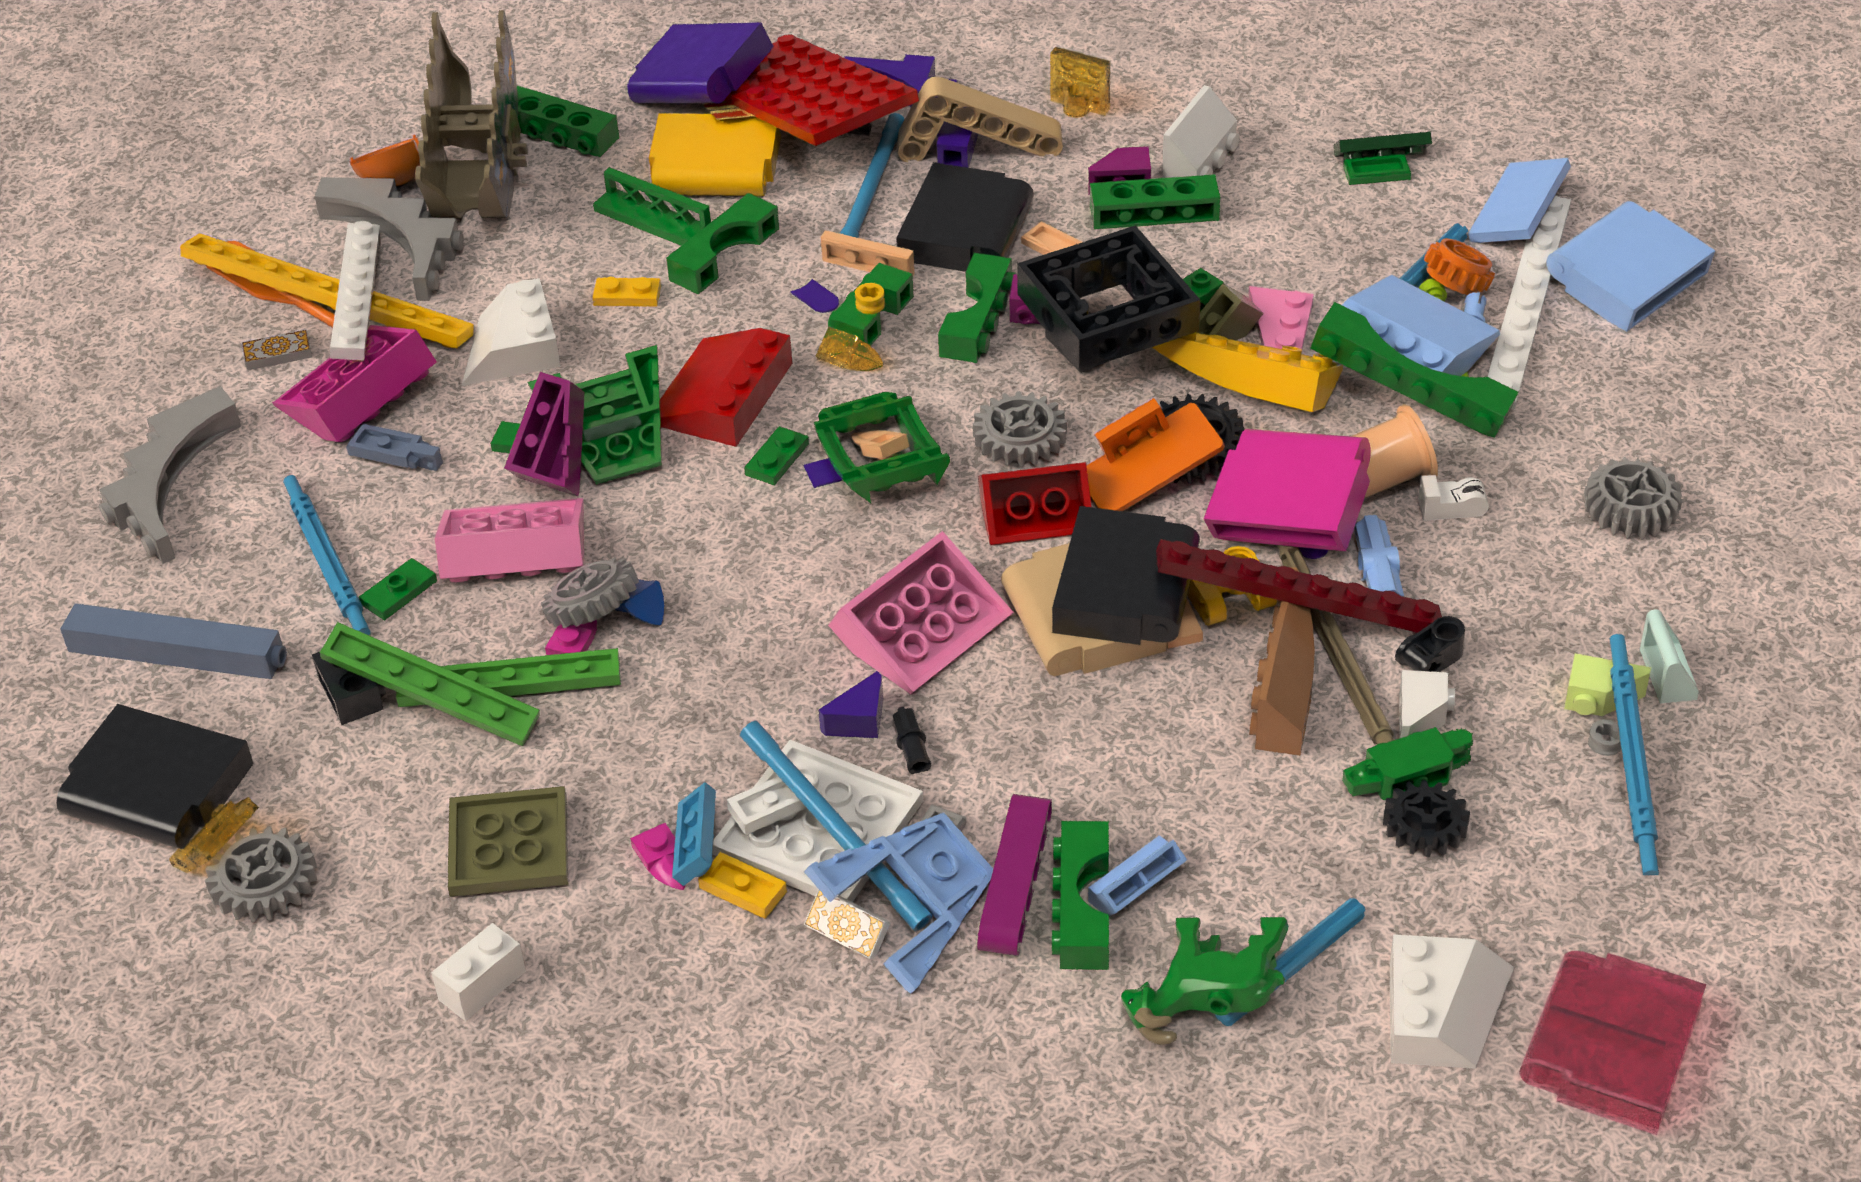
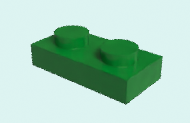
(776, 455)

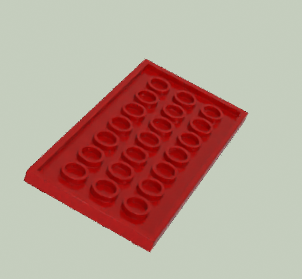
(817, 92)

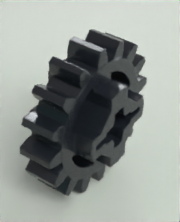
(1426, 818)

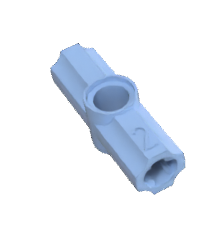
(1377, 556)

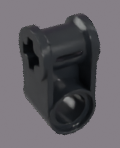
(1433, 646)

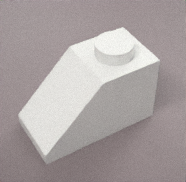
(1423, 701)

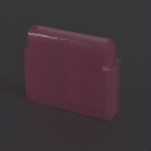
(1613, 1037)

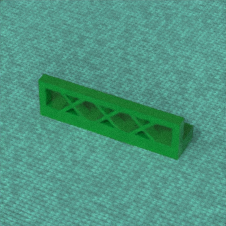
(651, 216)

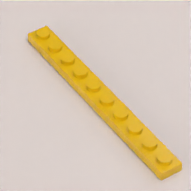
(323, 289)

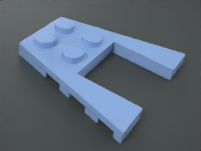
(938, 869)

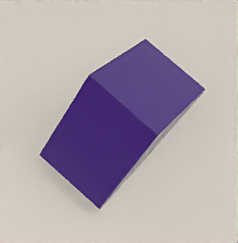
(855, 711)

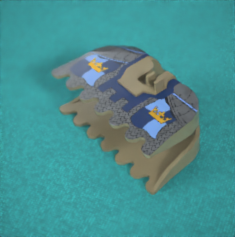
(451, 119)

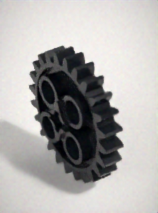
(1224, 422)

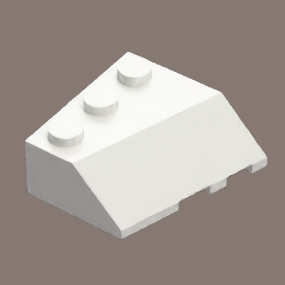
(513, 336)
(1443, 999)

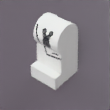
(1451, 498)

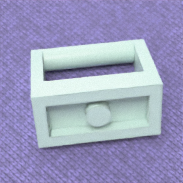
(1668, 664)

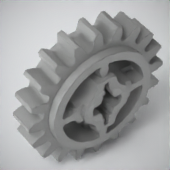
(1019, 423)
(589, 592)
(263, 880)

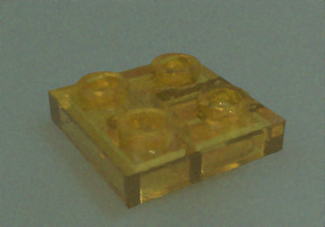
(1079, 83)

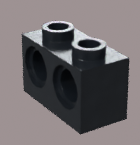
(348, 692)

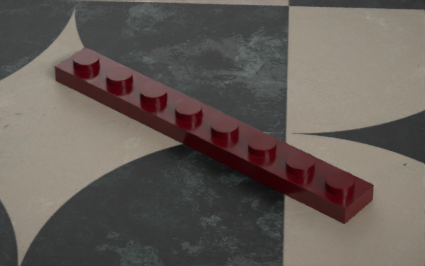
(1295, 587)

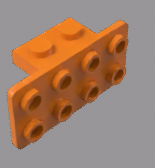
(1148, 453)

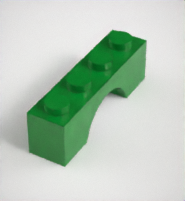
(745, 222)
(967, 332)
(1083, 930)

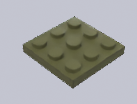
(507, 841)

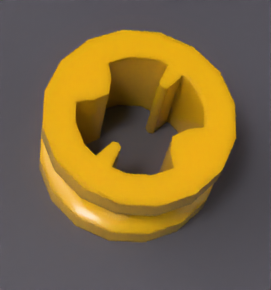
(869, 298)

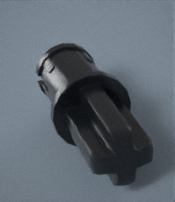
(911, 740)

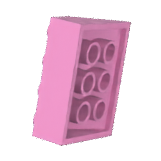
(511, 539)
(920, 615)

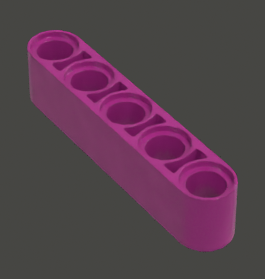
(1013, 874)

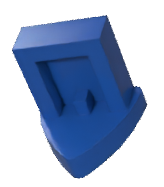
(645, 602)

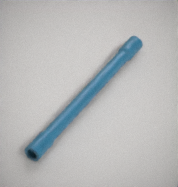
(873, 175)
(769, 751)

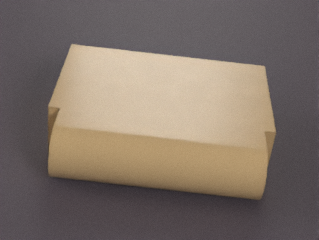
(1032, 592)

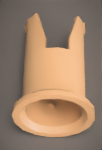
(1398, 451)

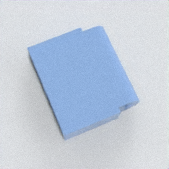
(1629, 264)

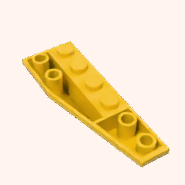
(1257, 370)

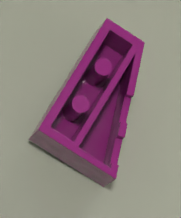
(550, 436)

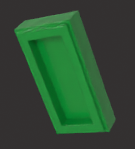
(1377, 169)

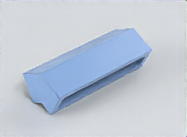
(1135, 875)

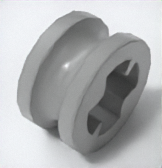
(1601, 746)

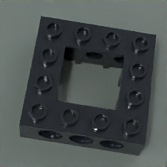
(1161, 307)

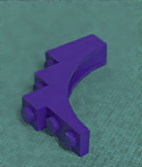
(954, 143)

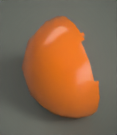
(393, 162)

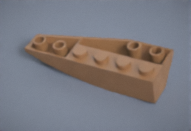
(1286, 682)

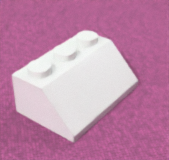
(1199, 137)

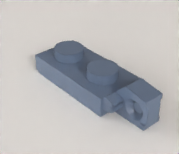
(394, 448)

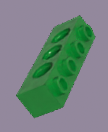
(566, 122)
(1154, 201)

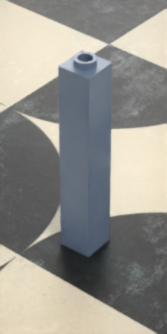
(173, 641)

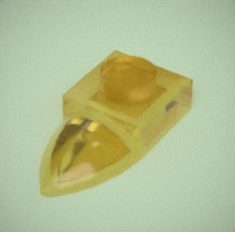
(848, 351)

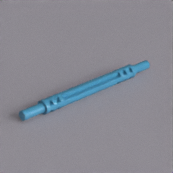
(326, 555)
(1634, 755)

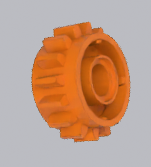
(1459, 266)

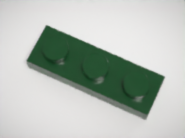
(1383, 145)

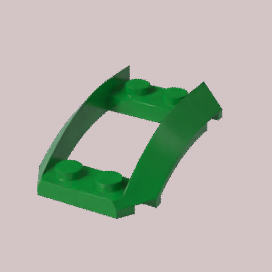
(880, 475)

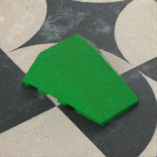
(622, 419)

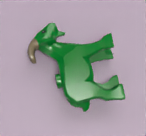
(1208, 978)

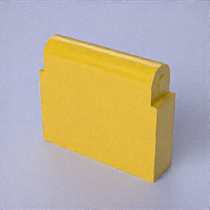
(712, 155)

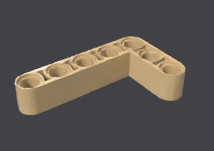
(945, 101)

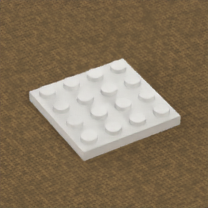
(786, 848)

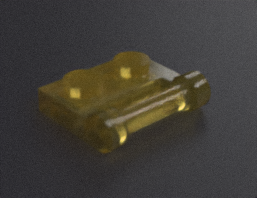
(214, 835)

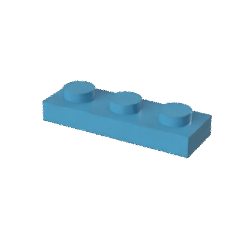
(694, 834)

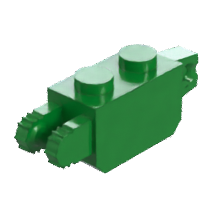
(1412, 758)

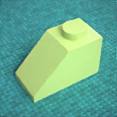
(1591, 685)

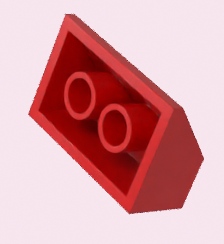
(1033, 502)

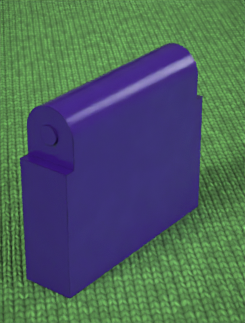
(699, 63)

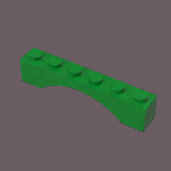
(1468, 400)

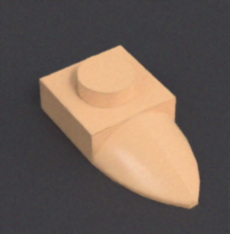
(880, 443)

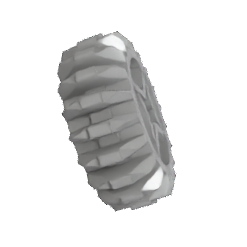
(1633, 497)

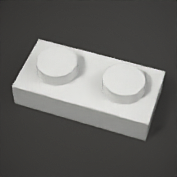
(763, 805)

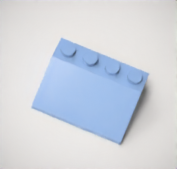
(1423, 326)

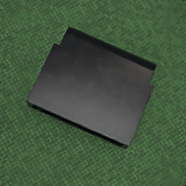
(964, 214)
(1113, 579)
(153, 776)

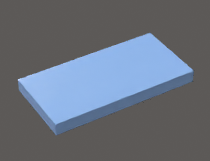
(1519, 200)

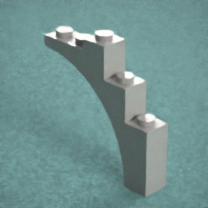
(404, 220)
(152, 468)

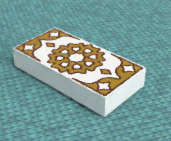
(848, 924)

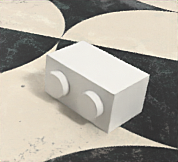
(478, 971)

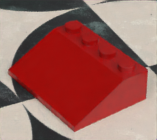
(726, 384)

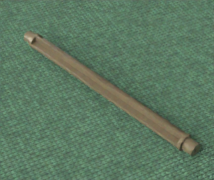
(1343, 659)

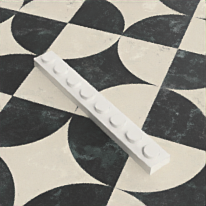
(355, 292)

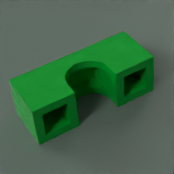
(897, 294)

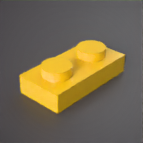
(627, 291)
(743, 885)

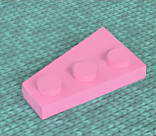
(1284, 316)

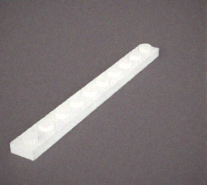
(1528, 298)

